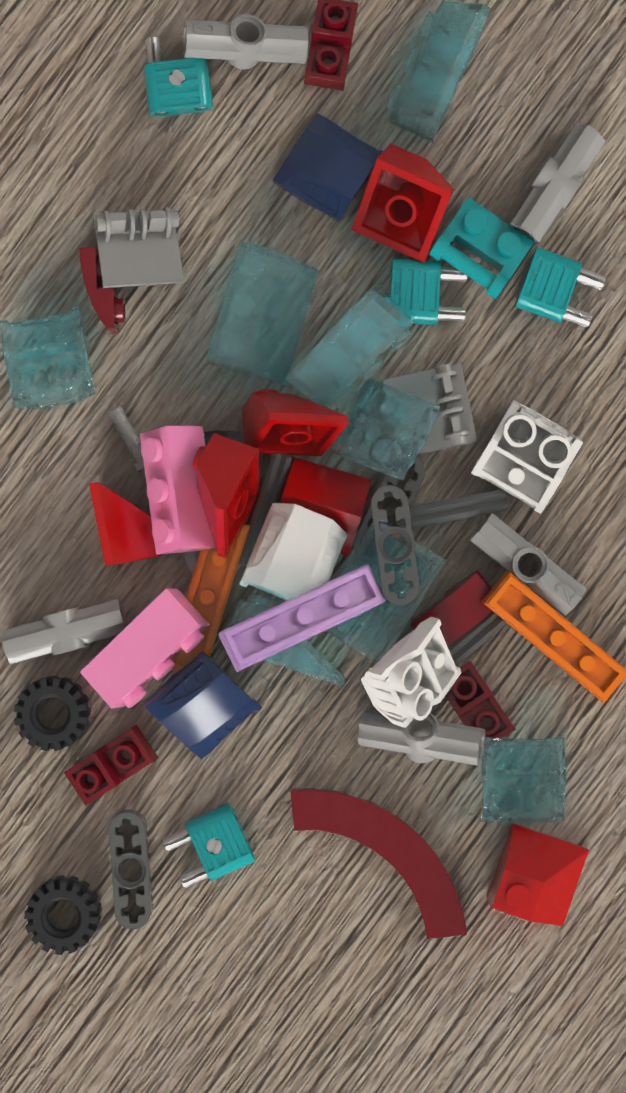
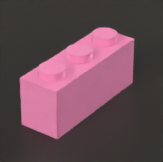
(172, 489)
(145, 649)

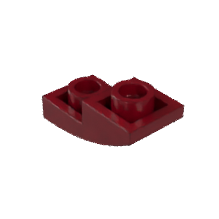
(331, 44)
(104, 300)
(459, 608)
(477, 705)
(111, 765)

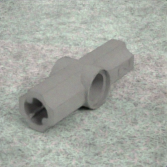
(245, 41)
(558, 182)
(547, 582)
(64, 631)
(442, 742)

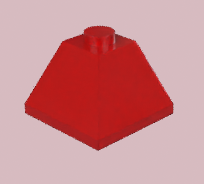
(403, 203)
(289, 424)
(227, 487)
(122, 527)
(536, 876)

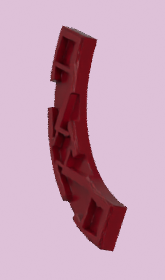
(395, 842)

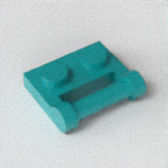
(487, 239)

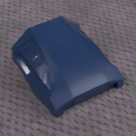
(327, 167)
(201, 705)

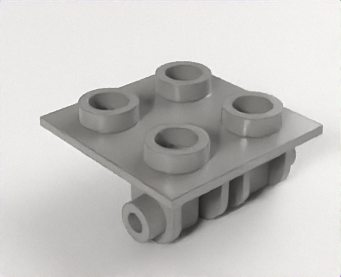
(138, 247)
(445, 388)

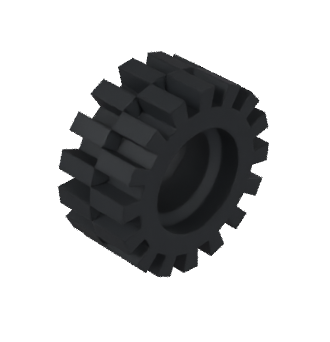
(28, 718)
(46, 932)

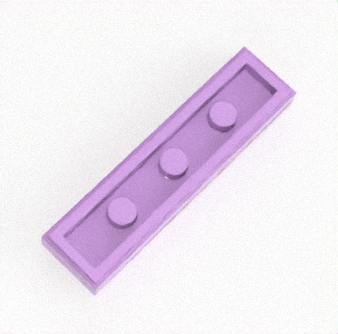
(301, 617)

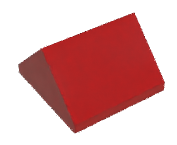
(328, 493)

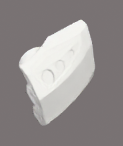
(529, 465)
(293, 551)
(412, 675)

